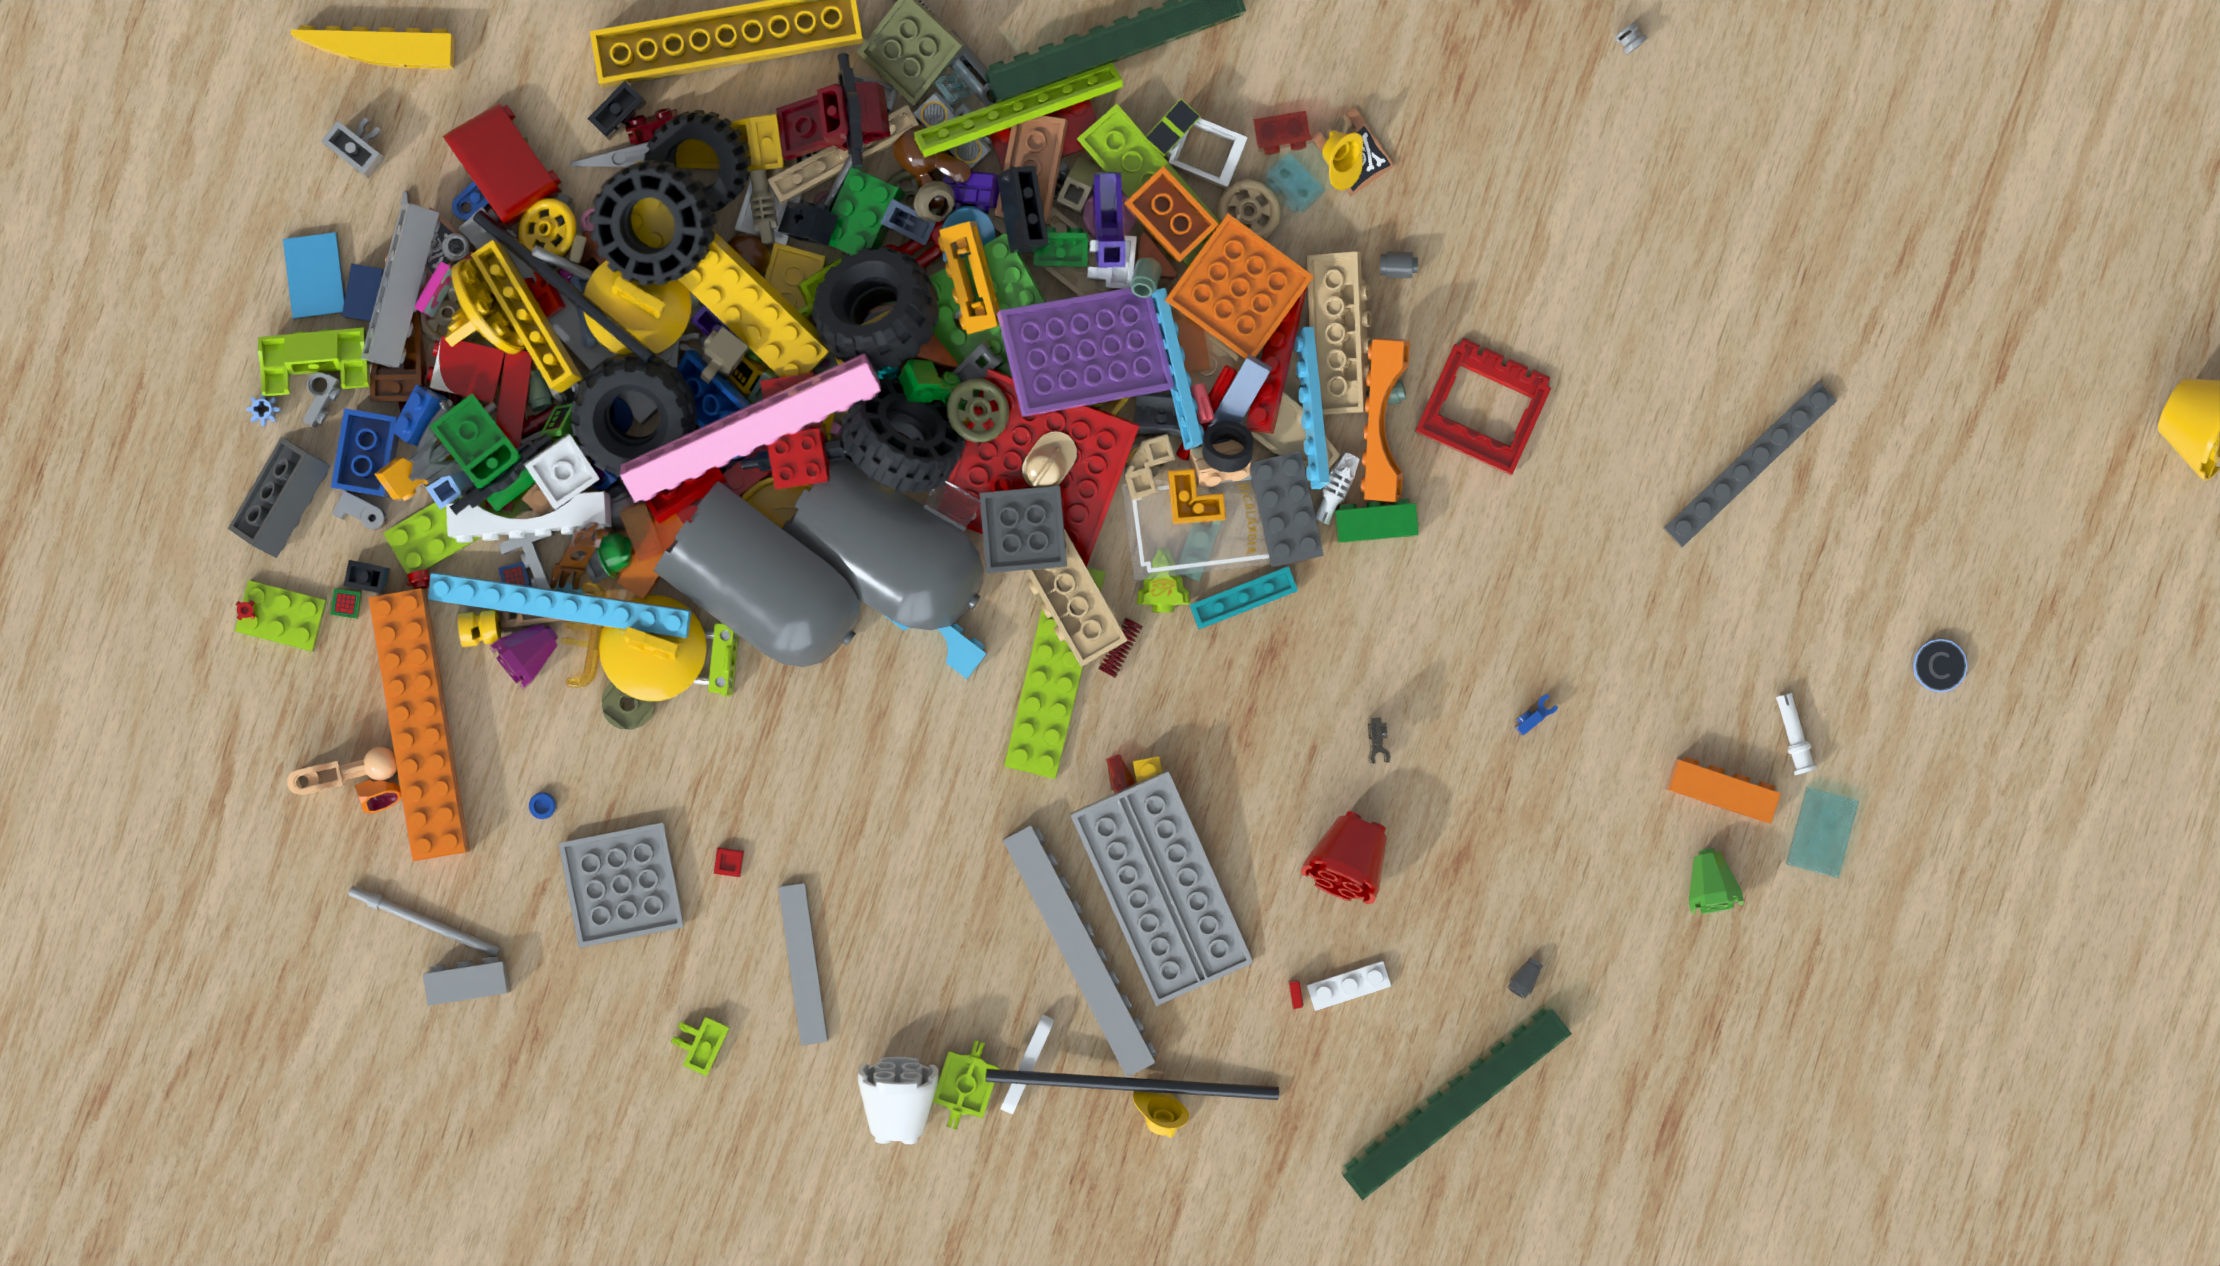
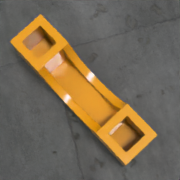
(395, 478)

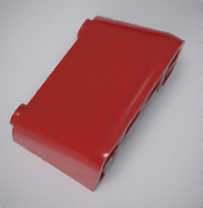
(502, 163)

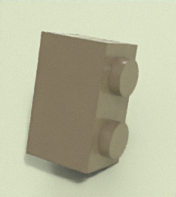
(722, 354)

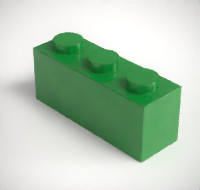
(1376, 521)

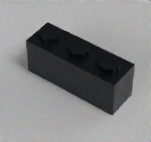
(1022, 209)

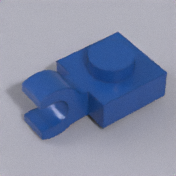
(1529, 720)

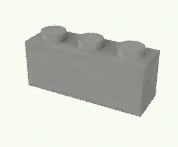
(466, 981)

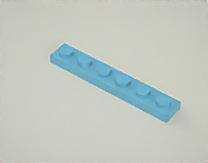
(1184, 404)
(1312, 416)

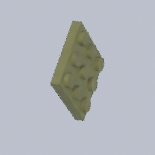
(911, 49)

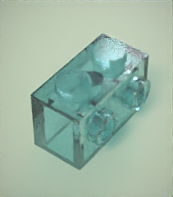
(1294, 184)

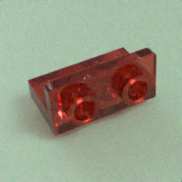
(1282, 132)

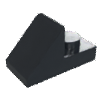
(366, 577)

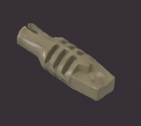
(763, 207)

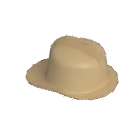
(1049, 460)

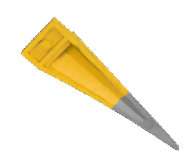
(758, 131)

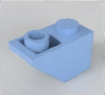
(448, 488)

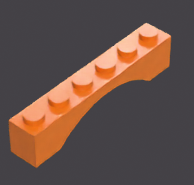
(1383, 475)

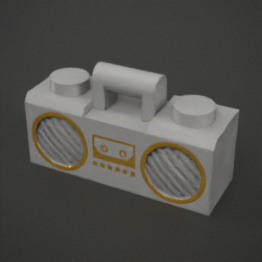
(938, 110)

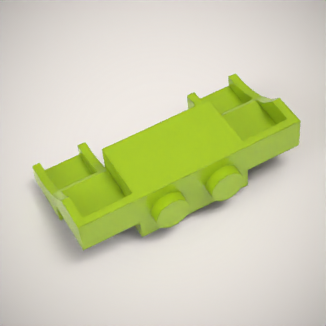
(312, 353)

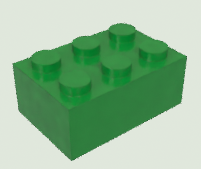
(860, 211)

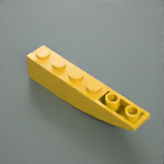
(384, 47)

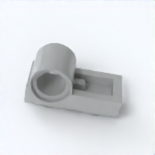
(317, 411)

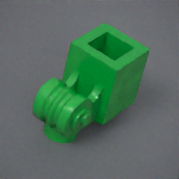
(922, 382)

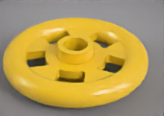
(566, 231)

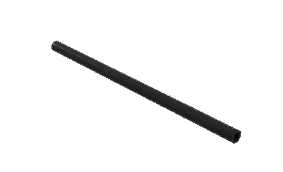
(1131, 1084)

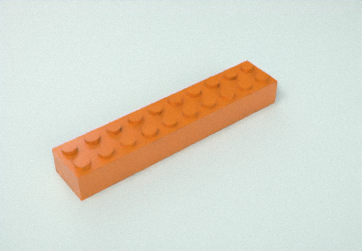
(419, 724)

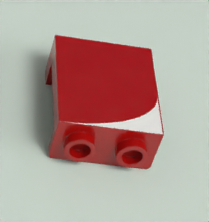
(466, 369)

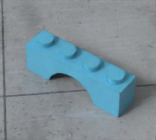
(963, 654)

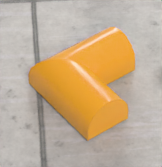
(1187, 505)

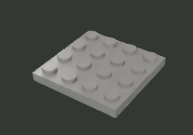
(621, 885)

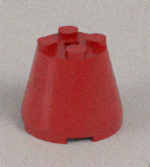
(1348, 859)

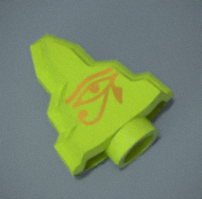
(1163, 594)

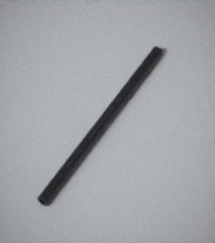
(564, 287)

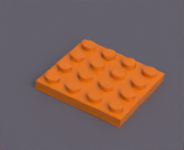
(1239, 287)

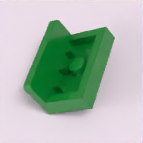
(1064, 249)

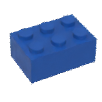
(362, 450)

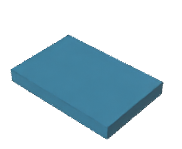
(314, 275)

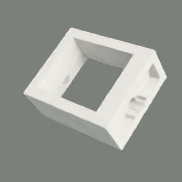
(1231, 163)

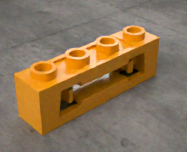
(969, 240)

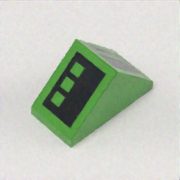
(559, 422)

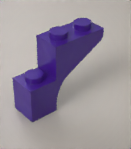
(1108, 220)

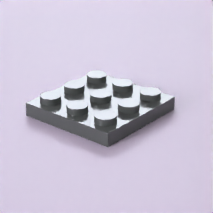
(1023, 529)

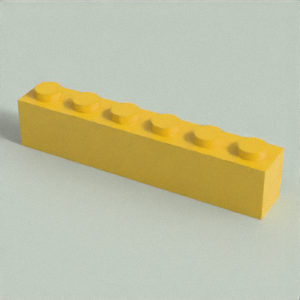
(526, 316)

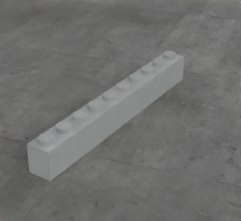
(565, 322)
(1079, 950)

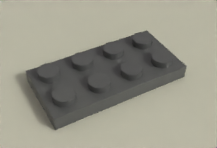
(1286, 509)

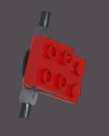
(799, 456)

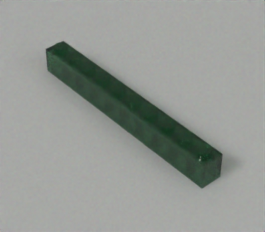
(1108, 44)
(1456, 1102)

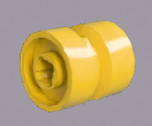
(488, 631)

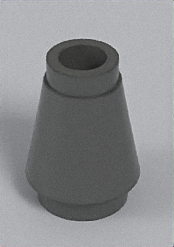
(1525, 978)

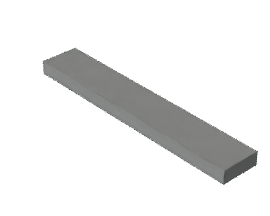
(803, 964)

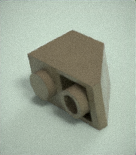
(1078, 185)

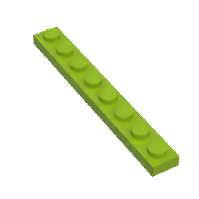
(1018, 109)

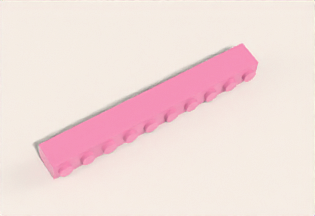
(750, 428)

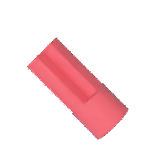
(1204, 412)

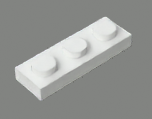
(1348, 985)

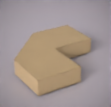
(1149, 454)

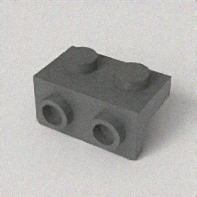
(1156, 415)

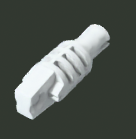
(1336, 491)

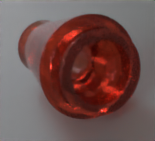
(1119, 774)

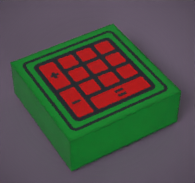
(346, 603)

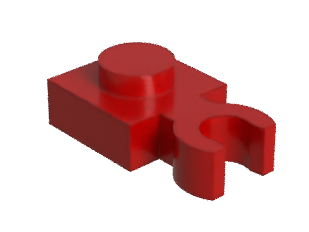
(545, 295)

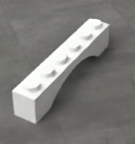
(575, 514)

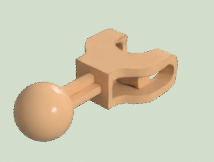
(377, 764)

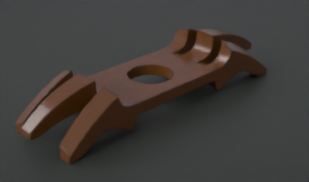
(577, 564)

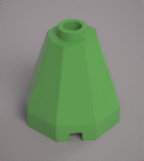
(1712, 884)

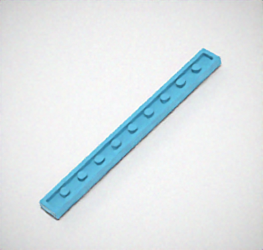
(559, 604)

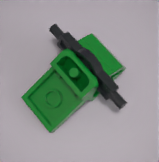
(485, 455)

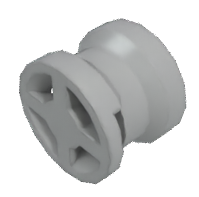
(1632, 40)

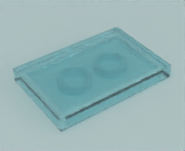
(1822, 832)

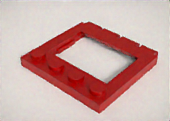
(1468, 440)

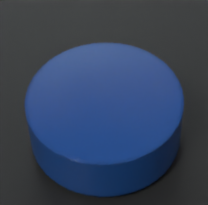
(542, 805)

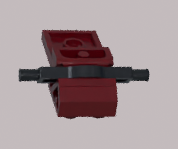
(837, 116)

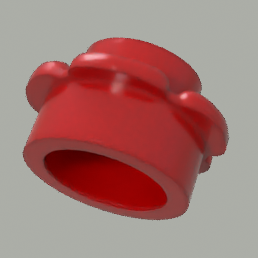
(419, 579)

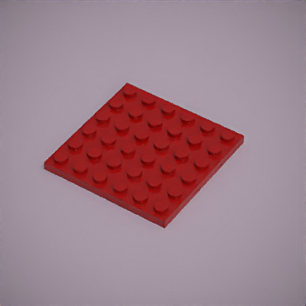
(1086, 490)

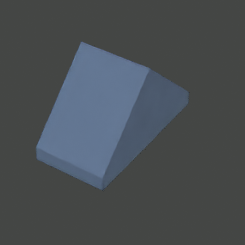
(906, 222)

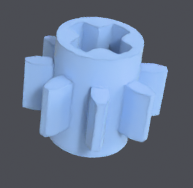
(260, 404)

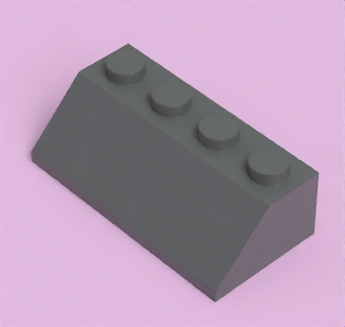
(279, 497)

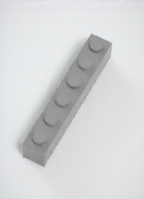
(400, 285)

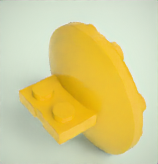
(479, 310)
(650, 313)
(651, 663)

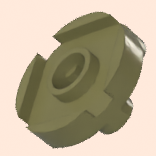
(622, 718)

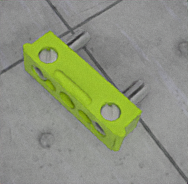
(722, 660)

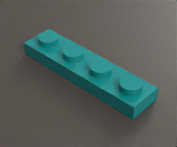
(1243, 597)

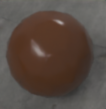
(751, 250)

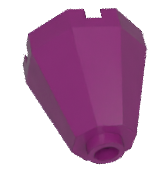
(525, 652)

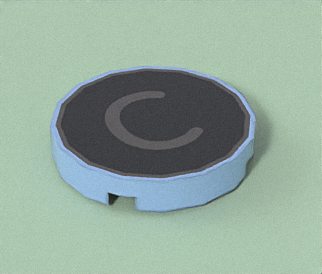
(1939, 665)

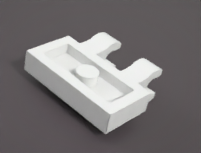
(1115, 277)

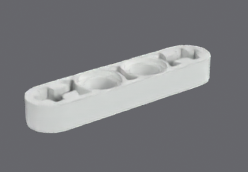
(1028, 1062)

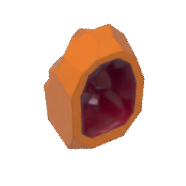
(377, 795)

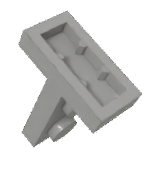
(530, 557)

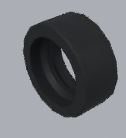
(1227, 462)

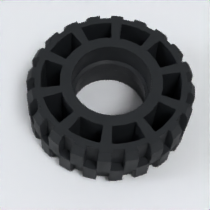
(615, 232)
(890, 457)

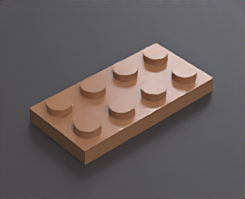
(1038, 145)

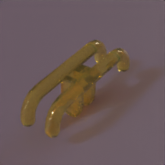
(592, 645)

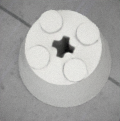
(897, 1097)

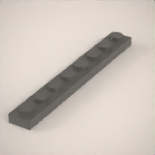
(1749, 464)

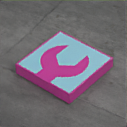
(435, 290)

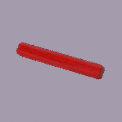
(1215, 396)

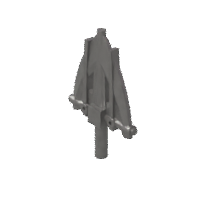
(429, 460)

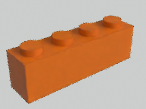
(640, 576)
(1722, 790)

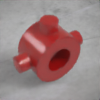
(245, 610)

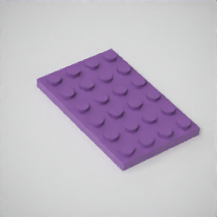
(1084, 351)

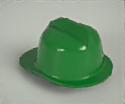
(615, 553)

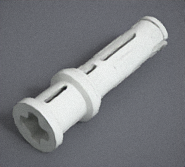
(1798, 746)

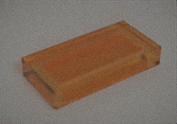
(1193, 342)
(642, 531)

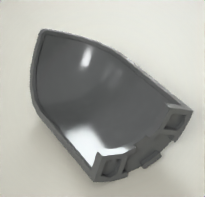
(889, 548)
(760, 581)

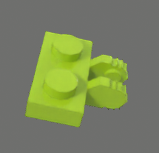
(705, 1046)

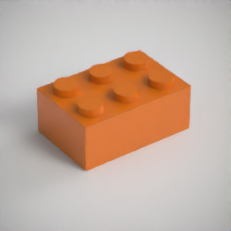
(1170, 214)

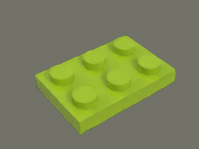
(282, 616)

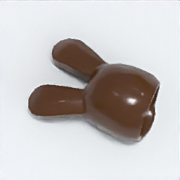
(911, 159)

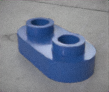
(471, 195)

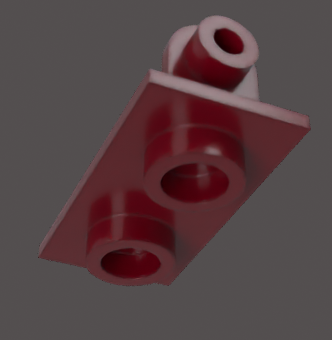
(643, 126)

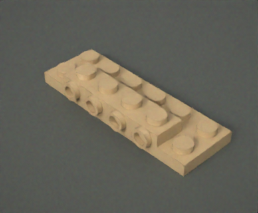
(1340, 328)
(1077, 607)

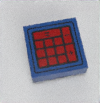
(515, 574)

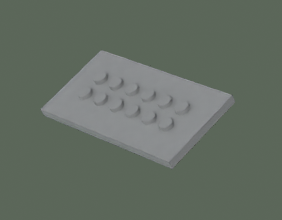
(1161, 887)

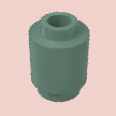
(1145, 277)

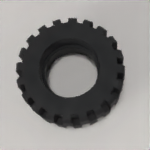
(719, 137)

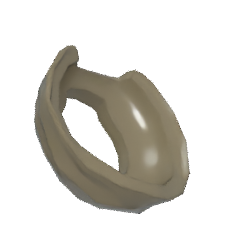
(925, 195)

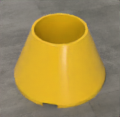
(2193, 424)

